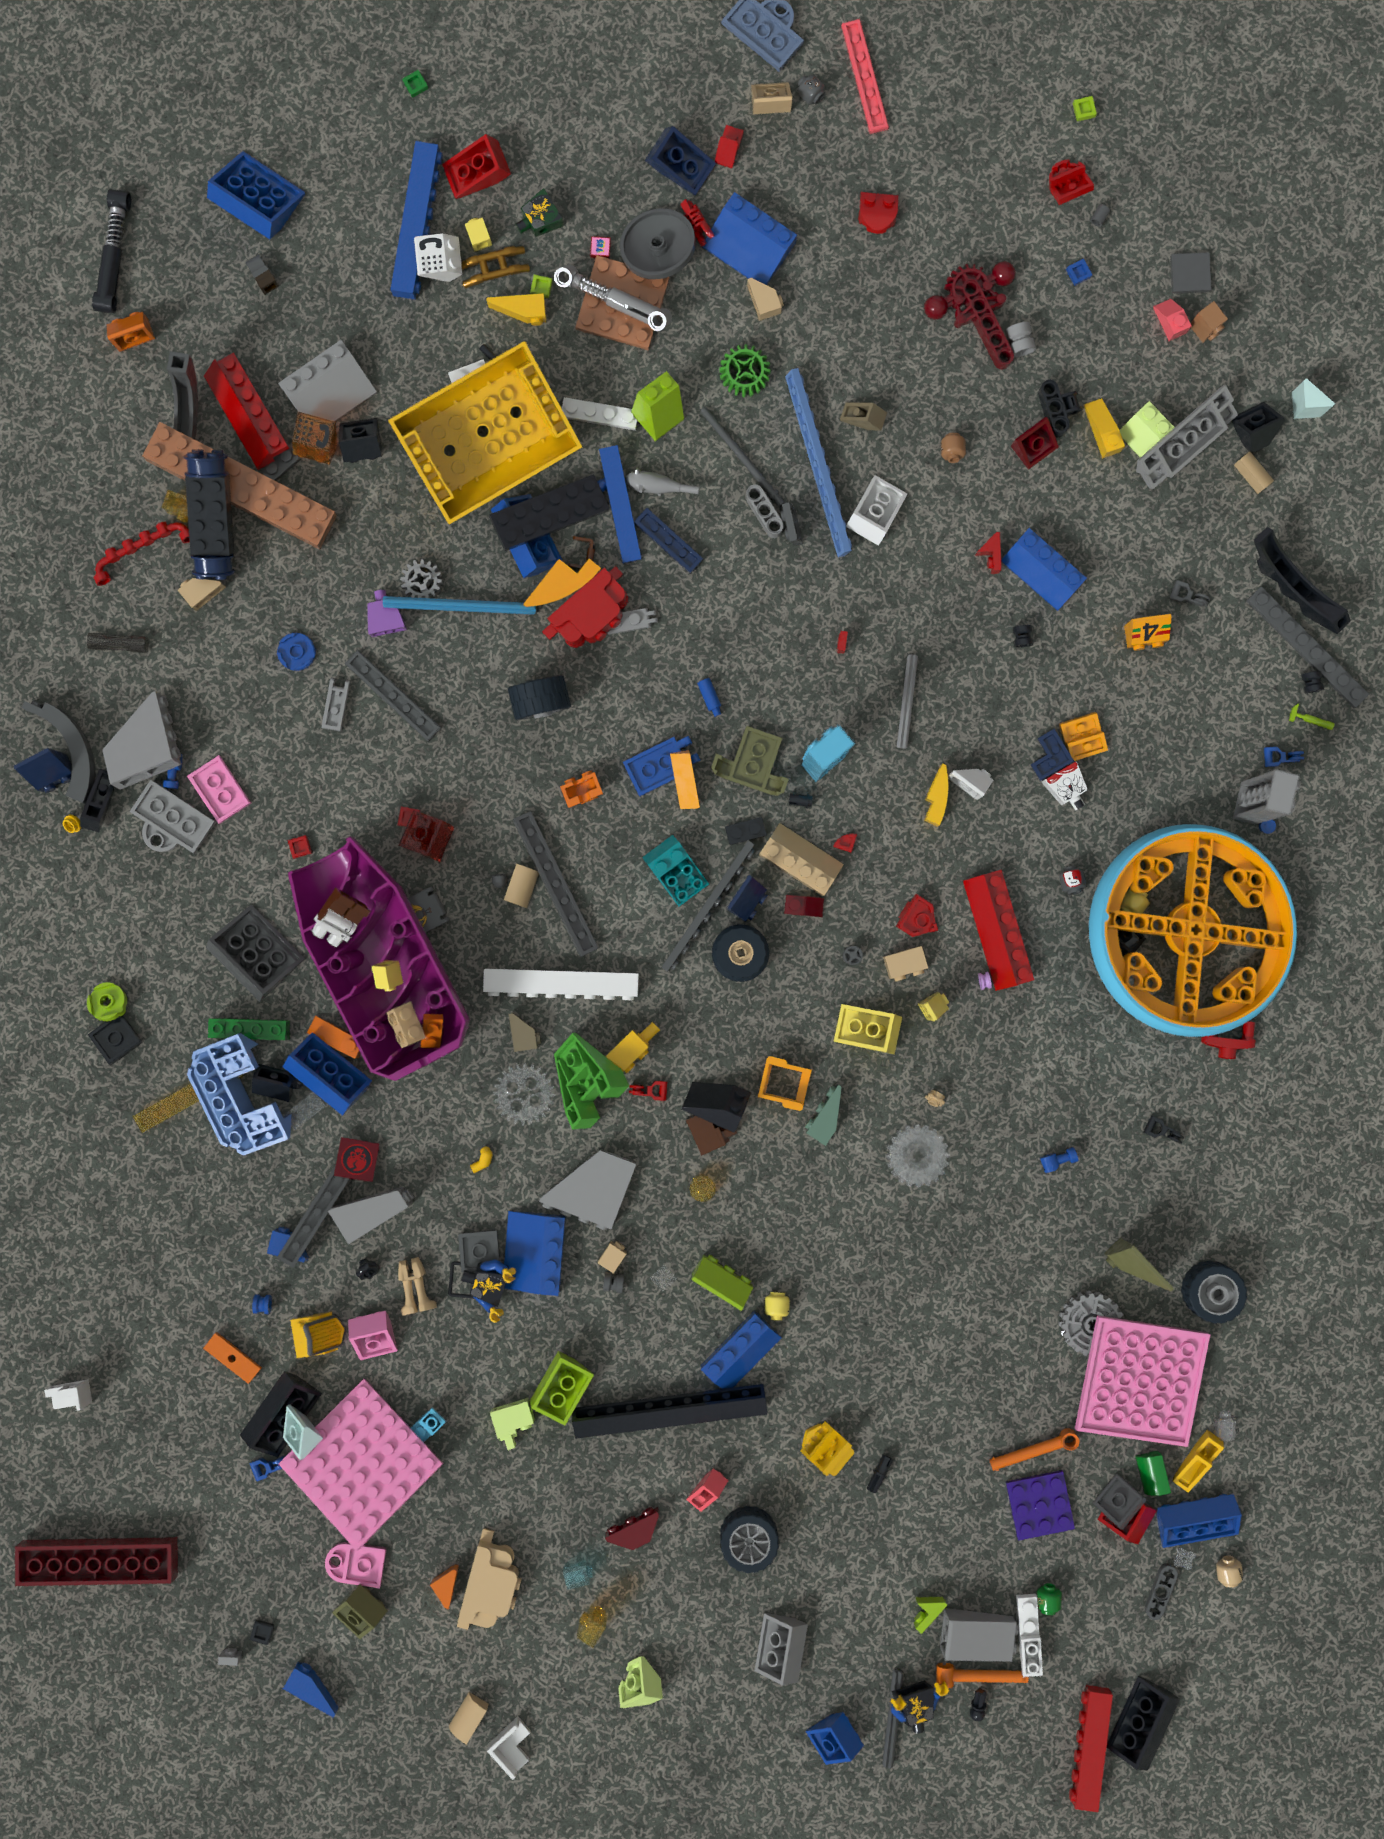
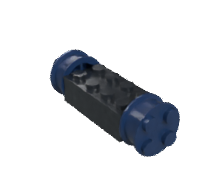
(209, 514)

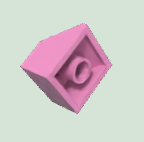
(372, 1335)

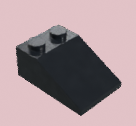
(717, 1103)

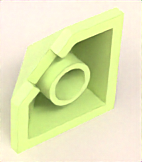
(641, 1685)

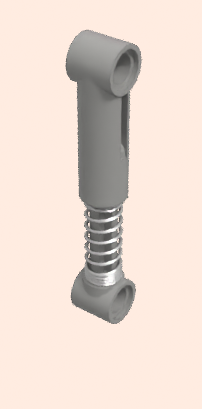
(615, 298)

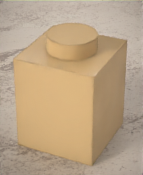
(612, 1256)

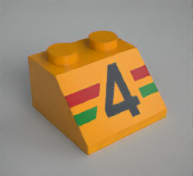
(1148, 631)

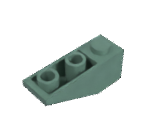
(825, 1121)

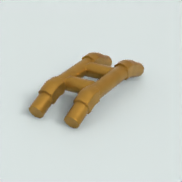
(504, 269)

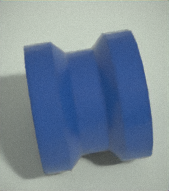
(262, 1304)

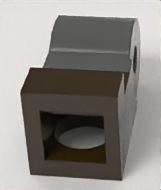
(262, 274)

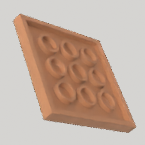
(610, 323)

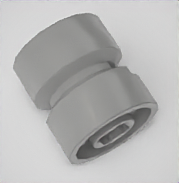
(1020, 337)

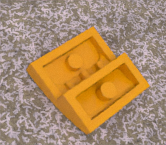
(1083, 736)

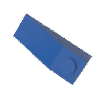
(308, 1687)

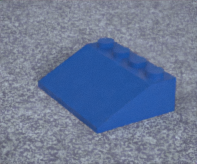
(254, 194)
(750, 240)
(535, 1251)

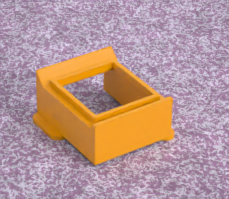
(786, 1102)

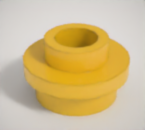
(71, 823)

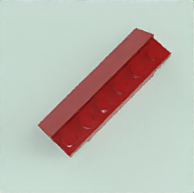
(245, 410)
(998, 930)

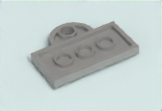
(170, 819)

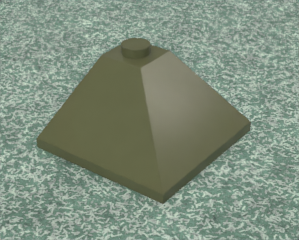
(1130, 1260)

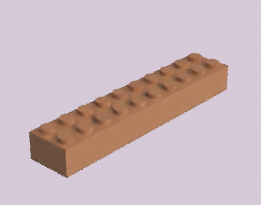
(248, 489)

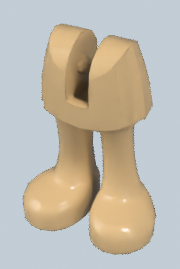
(418, 1272)

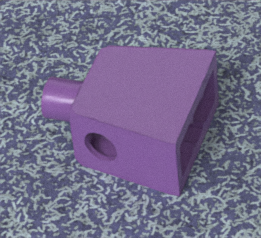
(383, 620)

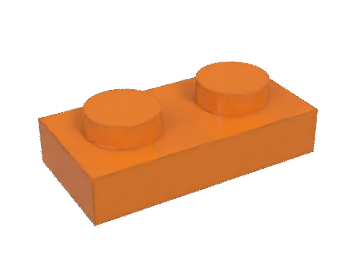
(432, 1029)

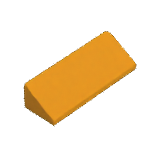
(684, 780)

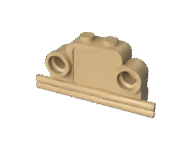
(490, 1584)

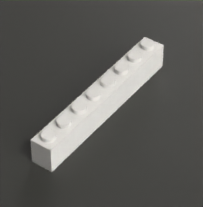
(560, 982)

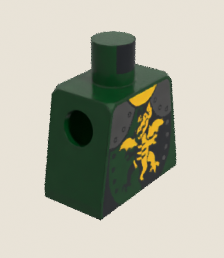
(539, 215)

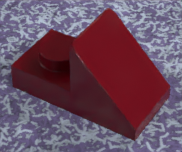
(804, 906)

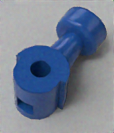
(171, 776)
(1051, 1161)

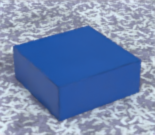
(1079, 272)

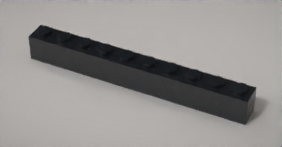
(669, 1411)

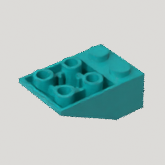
(675, 870)

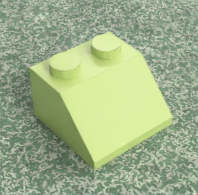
(1145, 429)

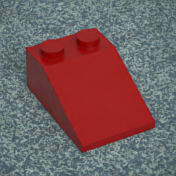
(476, 167)

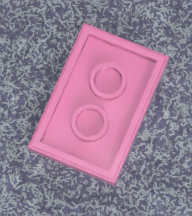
(219, 789)

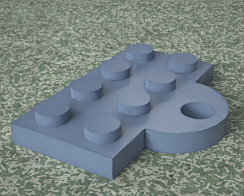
(765, 29)

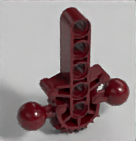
(1002, 275)

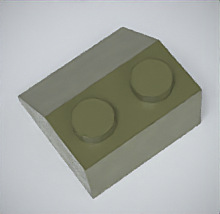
(360, 1611)

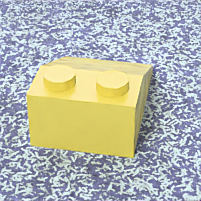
(868, 1029)

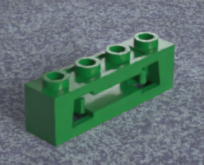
(250, 1028)

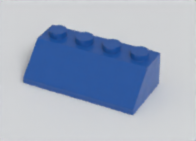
(535, 555)
(1043, 569)
(740, 1351)
(1198, 1520)

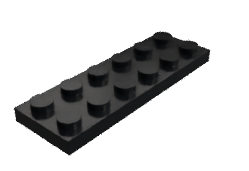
(549, 512)

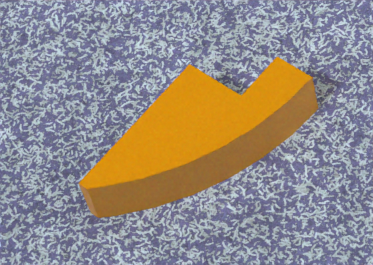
(561, 582)

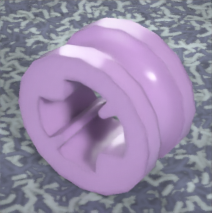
(984, 980)

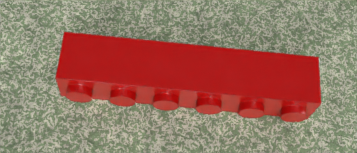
(1091, 1748)

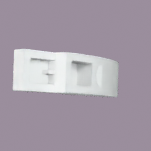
(1028, 1635)

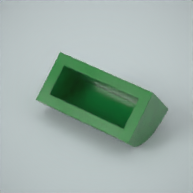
(1153, 1473)

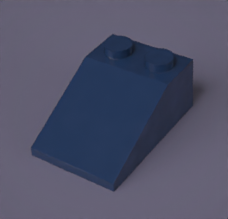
(680, 160)
(46, 770)
(747, 898)

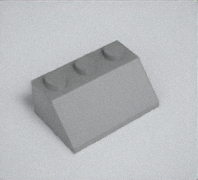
(781, 1648)

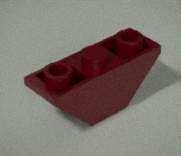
(635, 1530)

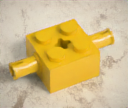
(632, 1047)

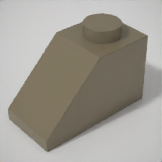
(863, 415)
(523, 1034)

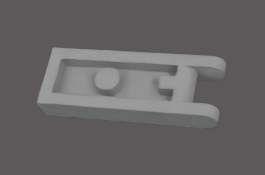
(335, 706)

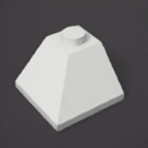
(972, 781)

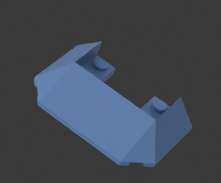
(226, 1101)

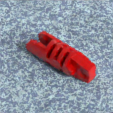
(697, 221)

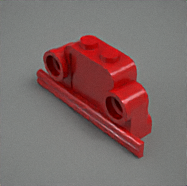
(590, 610)

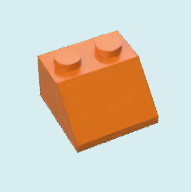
(130, 331)

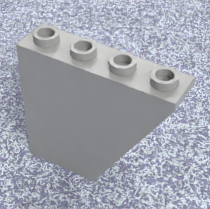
(143, 745)
(593, 1189)

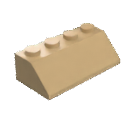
(801, 859)

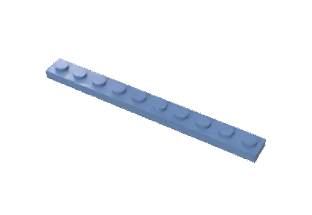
(816, 456)

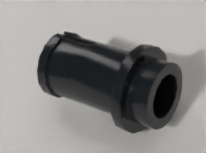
(800, 800)

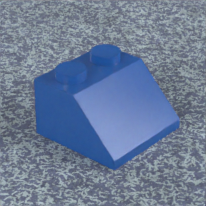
(835, 1739)

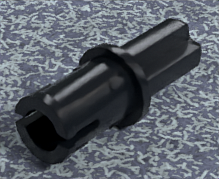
(879, 1473)

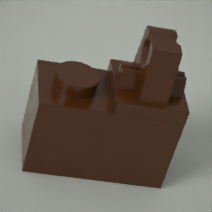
(706, 1135)

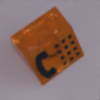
(314, 438)

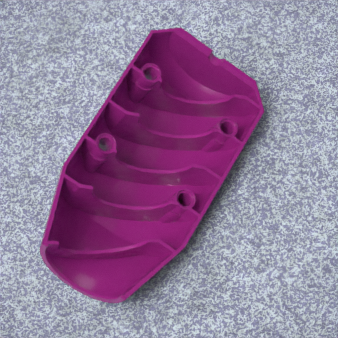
(385, 934)

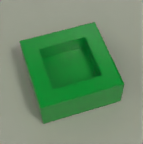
(415, 83)

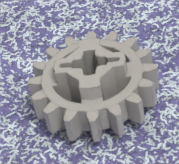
(428, 579)

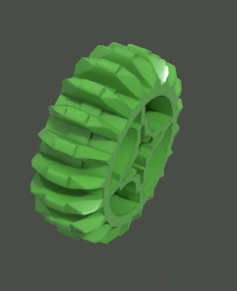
(754, 357)

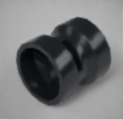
(1023, 636)
(1312, 682)

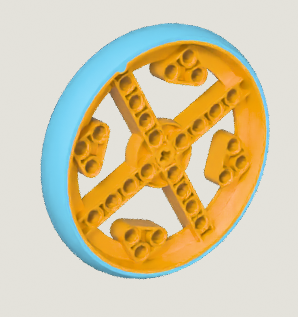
(1268, 891)

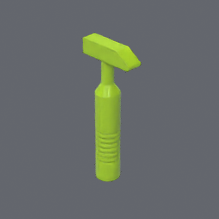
(1310, 719)

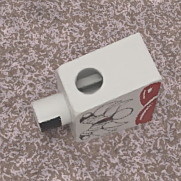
(1067, 785)

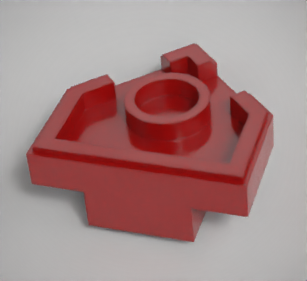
(917, 917)

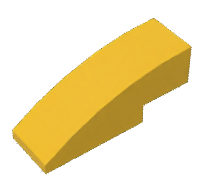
(937, 797)
(1198, 1461)

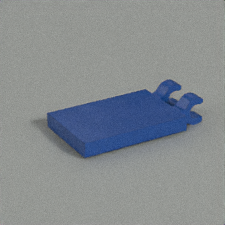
(654, 766)

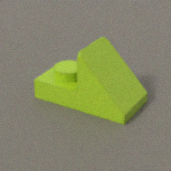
(933, 1607)

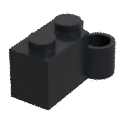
(274, 1083)

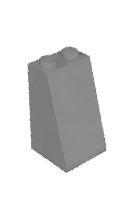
(367, 1213)
(978, 1636)

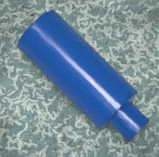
(710, 696)

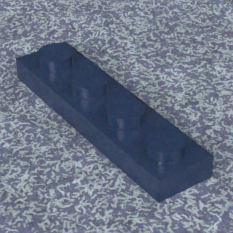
(668, 540)

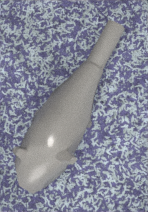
(656, 483)

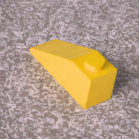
(525, 308)
(1104, 428)

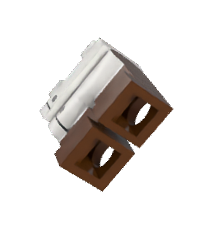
(339, 917)

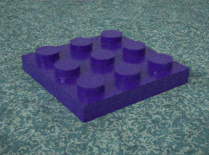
(1040, 1505)

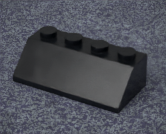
(266, 1426)
(1142, 1723)

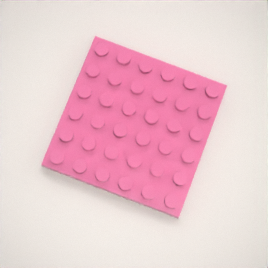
(1142, 1381)
(362, 1465)

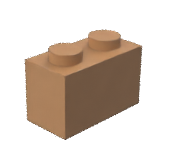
(1209, 322)

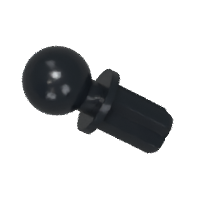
(978, 1705)

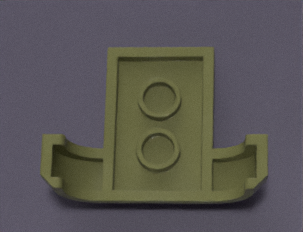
(753, 763)

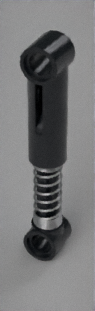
(105, 296)

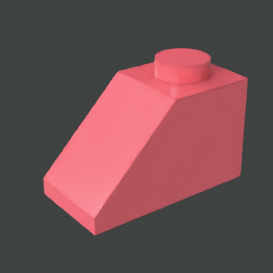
(1172, 318)
(707, 1490)

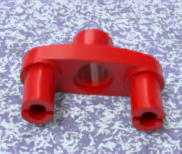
(1227, 1046)

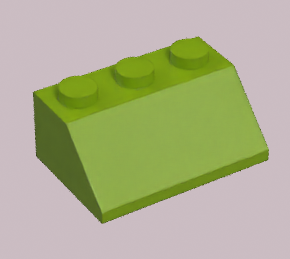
(722, 1281)
(561, 1388)

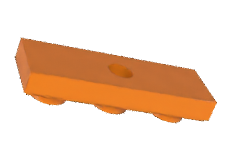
(223, 1349)

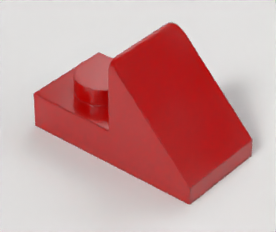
(729, 146)
(992, 548)

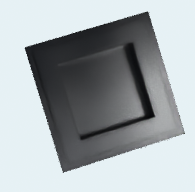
(261, 1632)

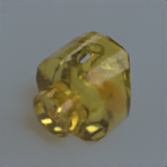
(702, 1188)

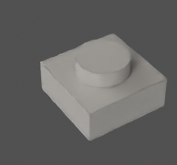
(230, 1657)

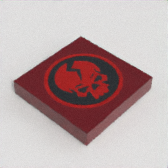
(356, 1159)

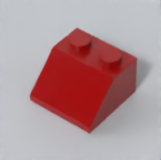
(1136, 1527)

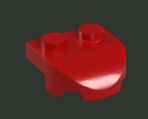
(1069, 181)
(878, 211)

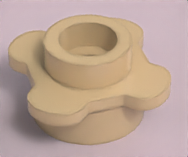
(935, 1098)

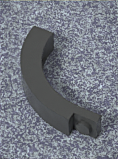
(185, 393)
(81, 753)

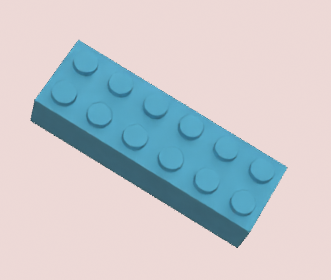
(826, 753)

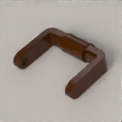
(590, 551)

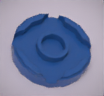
(296, 657)

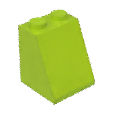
(659, 406)

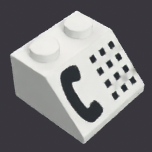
(438, 256)

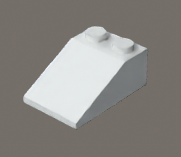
(876, 510)

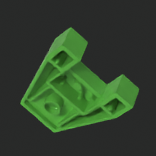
(584, 1076)

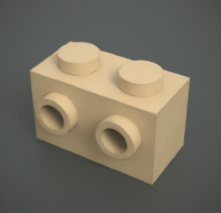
(405, 1025)

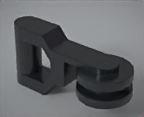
(1150, 1125)

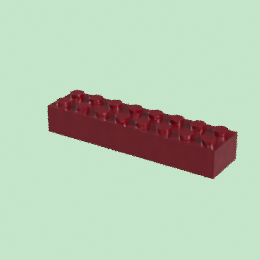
(96, 1561)

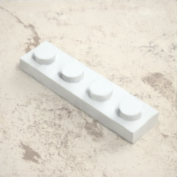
(599, 413)

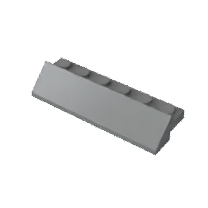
(1187, 438)

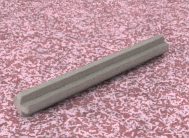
(907, 701)

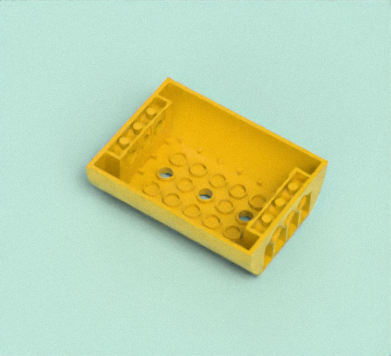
(509, 451)

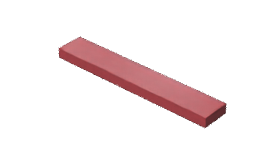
(864, 76)

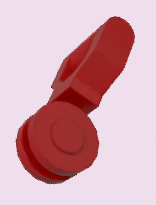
(636, 1090)

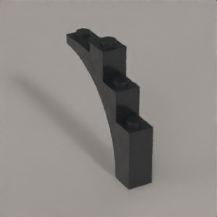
(1294, 585)

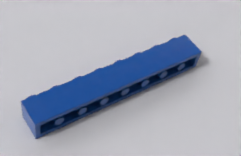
(416, 217)

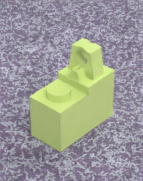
(510, 1418)

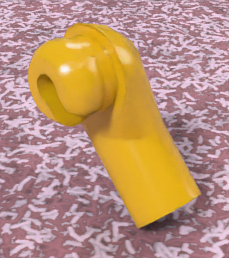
(484, 1161)

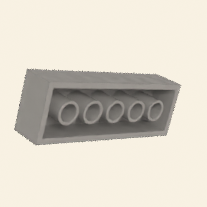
(1266, 797)

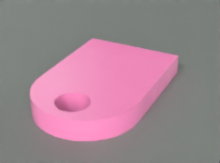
(358, 1566)

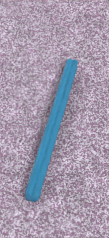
(457, 605)

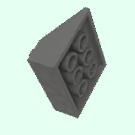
(254, 952)

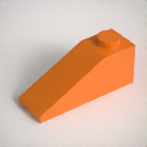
(334, 1037)

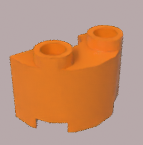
(581, 790)

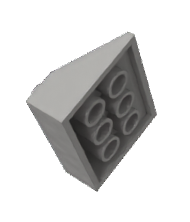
(328, 384)

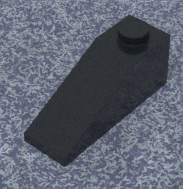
(97, 803)

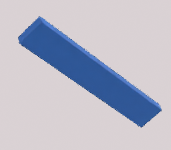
(620, 504)

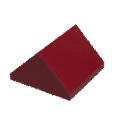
(1035, 443)

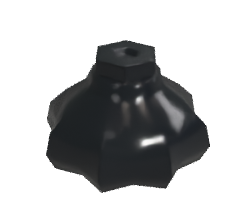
(367, 1269)

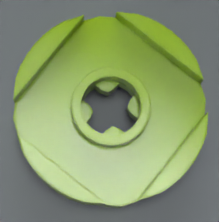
(114, 1009)

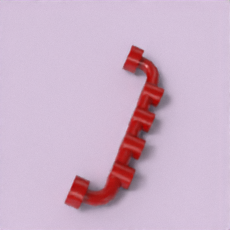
(130, 547)

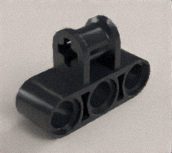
(1066, 404)

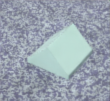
(1309, 401)
(300, 1432)

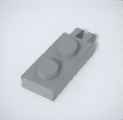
(634, 620)

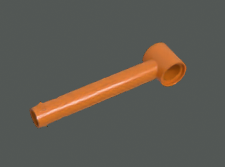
(1036, 1450)
(948, 1674)

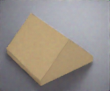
(771, 98)

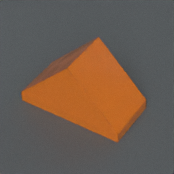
(444, 1585)

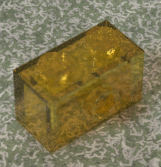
(176, 505)
(591, 1625)

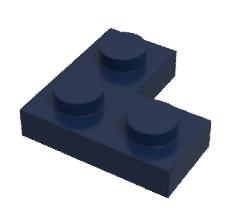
(1056, 756)

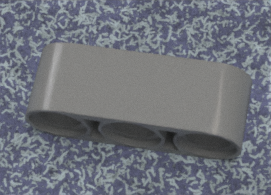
(764, 502)

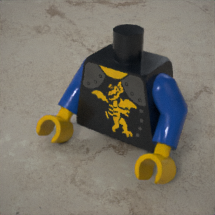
(488, 1285)
(917, 1703)

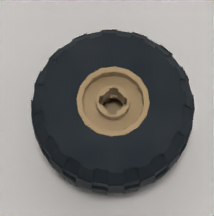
(740, 953)

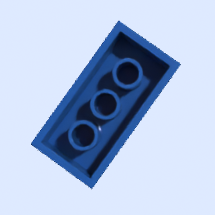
(327, 1073)

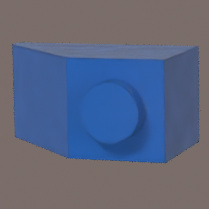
(278, 1240)

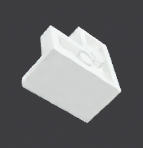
(70, 1394)
(505, 1747)

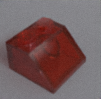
(426, 836)

